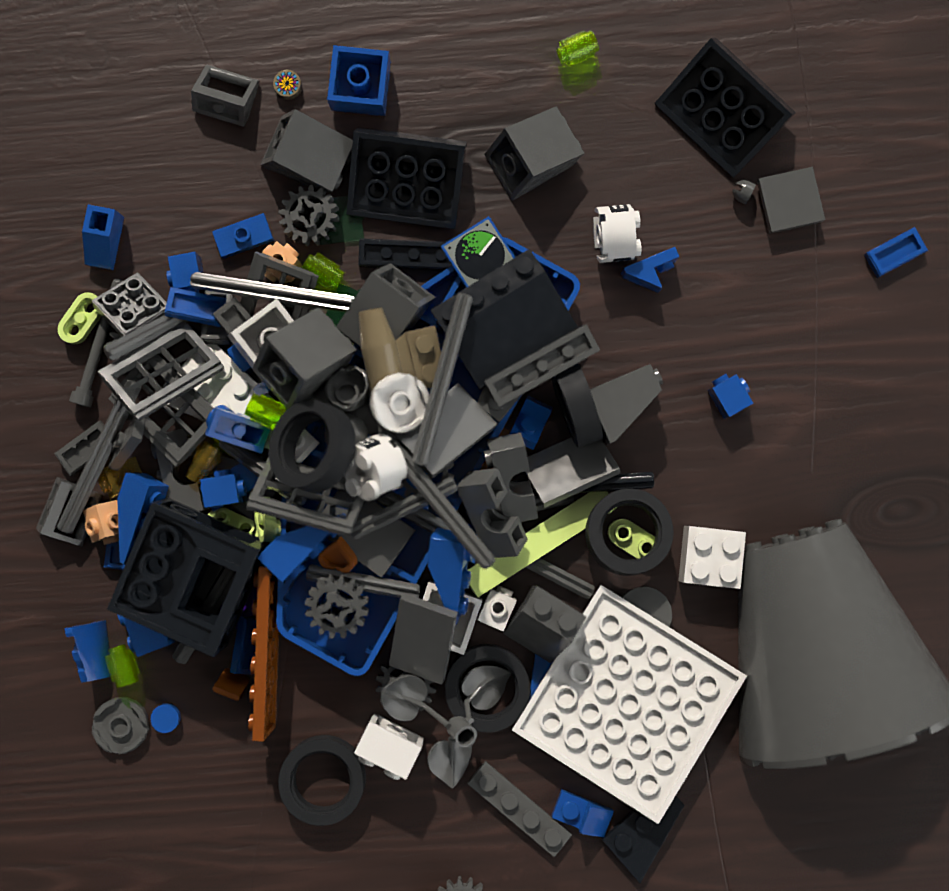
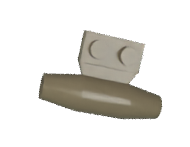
(412, 353)

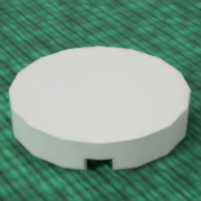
(399, 402)

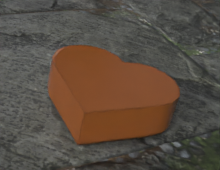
(338, 556)

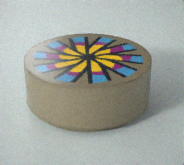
(287, 84)

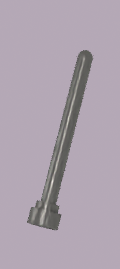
(83, 394)

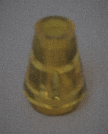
(203, 461)

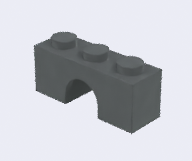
(510, 458)
(169, 474)
(481, 494)

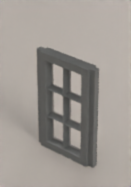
(257, 272)
(171, 392)
(191, 398)
(301, 515)

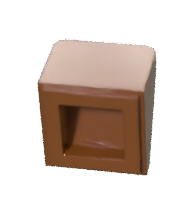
(231, 685)

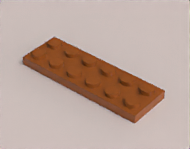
(265, 662)

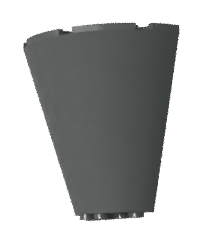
(828, 655)

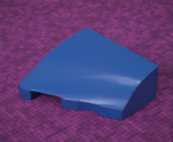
(90, 649)

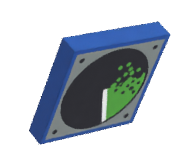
(477, 251)

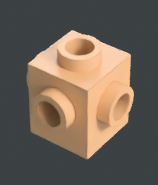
(289, 255)
(102, 522)

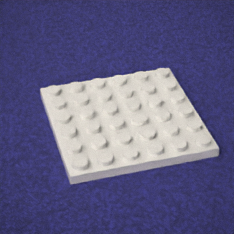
(629, 704)

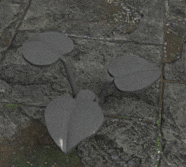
(448, 758)

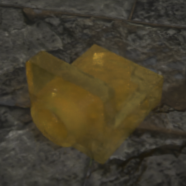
(111, 480)

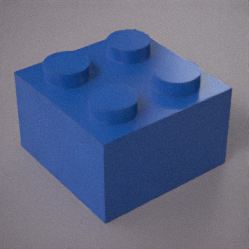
(359, 80)

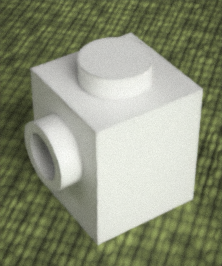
(497, 608)

